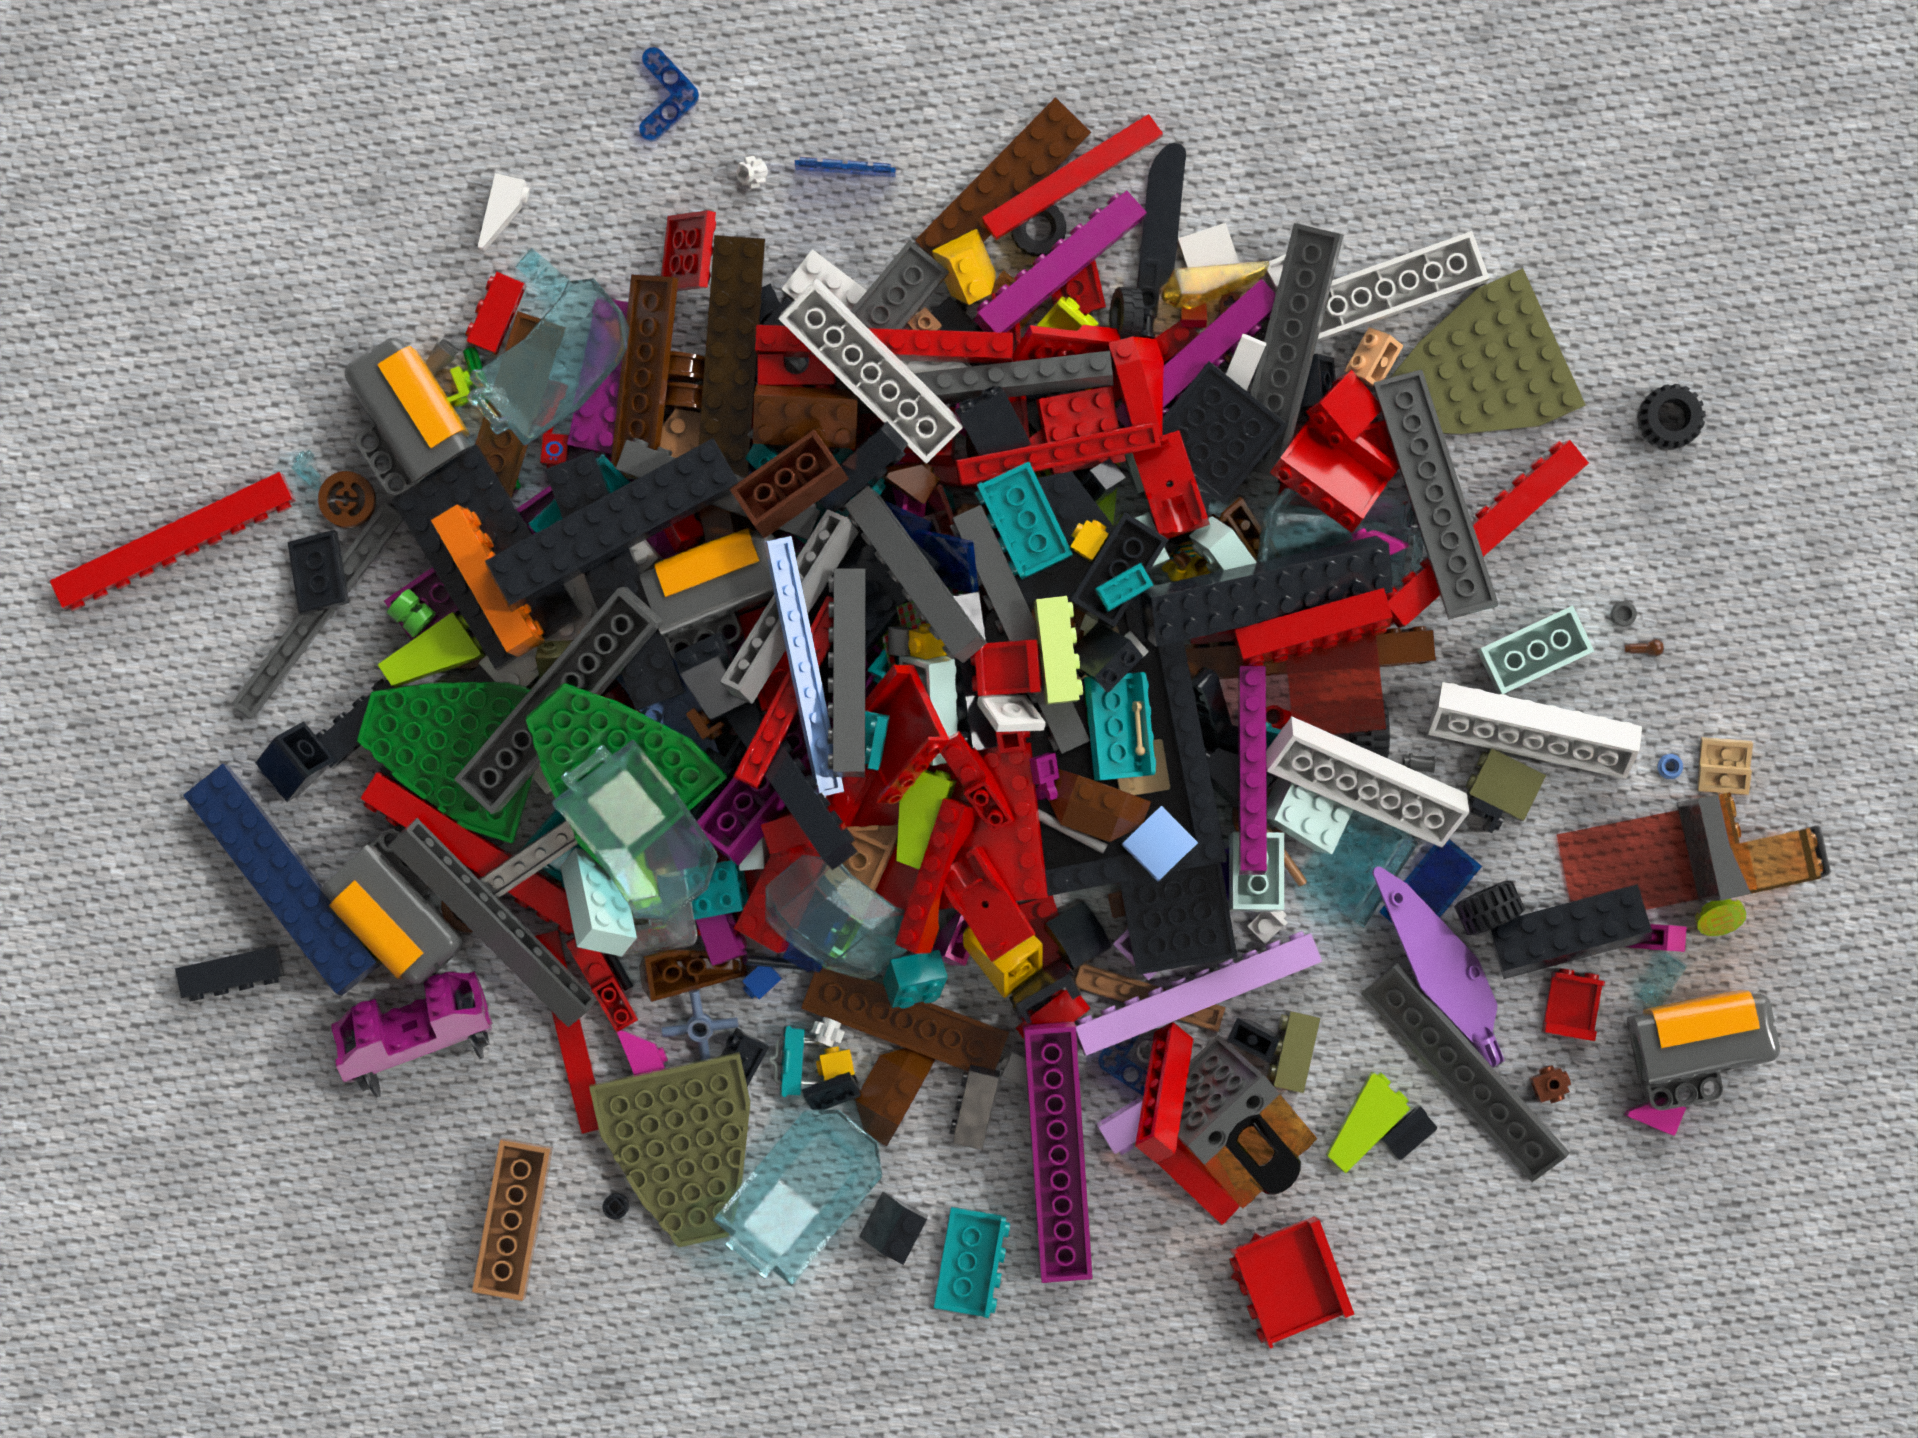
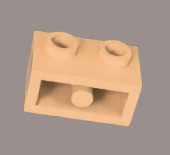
(1374, 356)

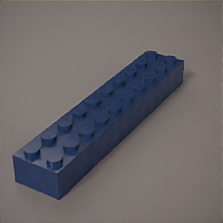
(281, 878)

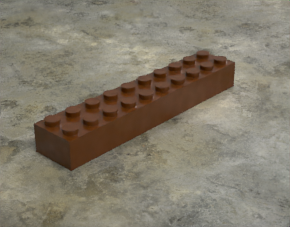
(1393, 646)

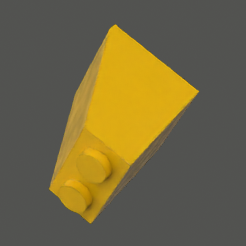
(969, 267)
(1010, 969)

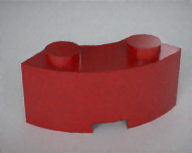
(1057, 1010)

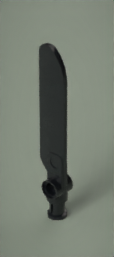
(1160, 227)

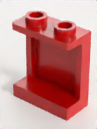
(1345, 410)
(1007, 668)
(1573, 1004)

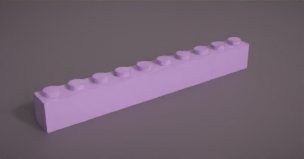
(1197, 994)

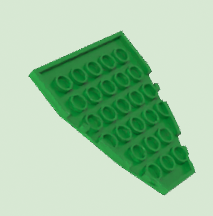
(577, 722)
(433, 733)

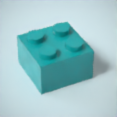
(915, 979)

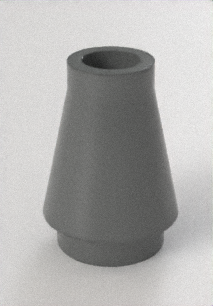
(441, 356)

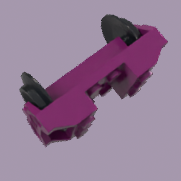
(411, 1030)

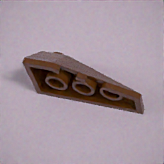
(681, 971)

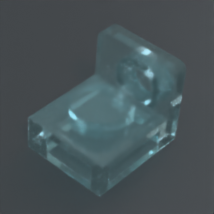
(308, 474)

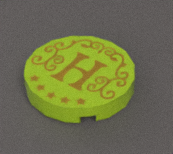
(1720, 917)

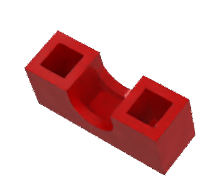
(773, 373)

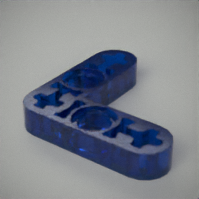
(675, 90)
(1121, 1064)

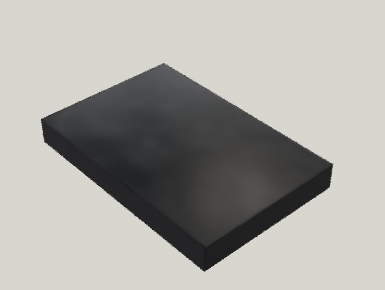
(318, 572)

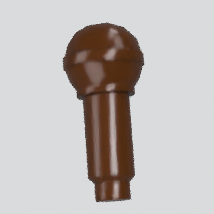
(1654, 648)

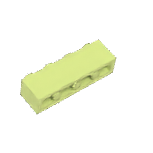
(1057, 650)

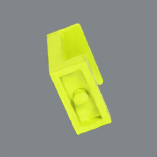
(1066, 316)

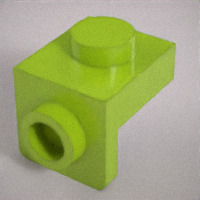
(463, 384)

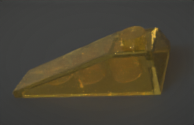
(1201, 284)

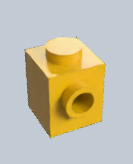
(1088, 539)
(924, 644)
(835, 1063)

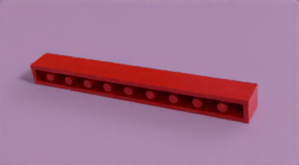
(905, 344)
(1493, 524)
(172, 541)
(472, 849)

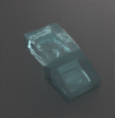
(542, 274)
(1662, 980)

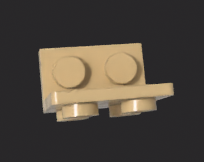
(1151, 783)

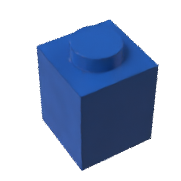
(761, 981)

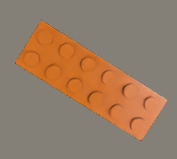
(470, 549)

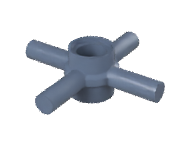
(700, 1017)

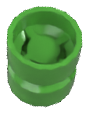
(411, 612)

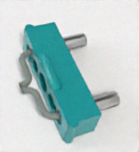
(791, 1061)

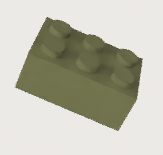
(1294, 1051)

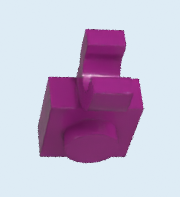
(1044, 772)

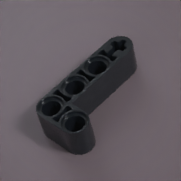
(1213, 713)

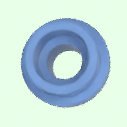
(1678, 766)

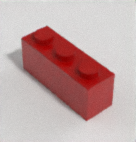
(495, 313)

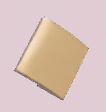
(1725, 765)

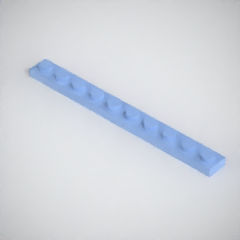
(802, 661)

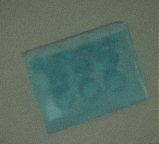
(1346, 877)

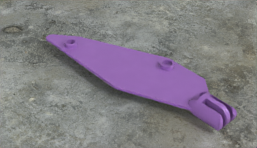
(1442, 965)

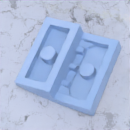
(1159, 843)

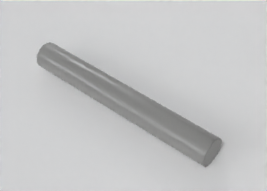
(1077, 835)

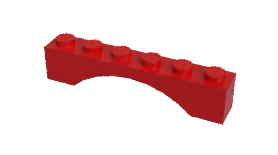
(921, 915)

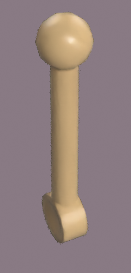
(1136, 707)

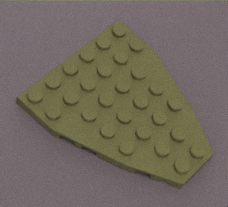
(1495, 363)
(679, 1140)

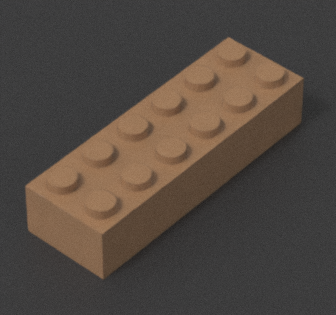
(512, 1219)

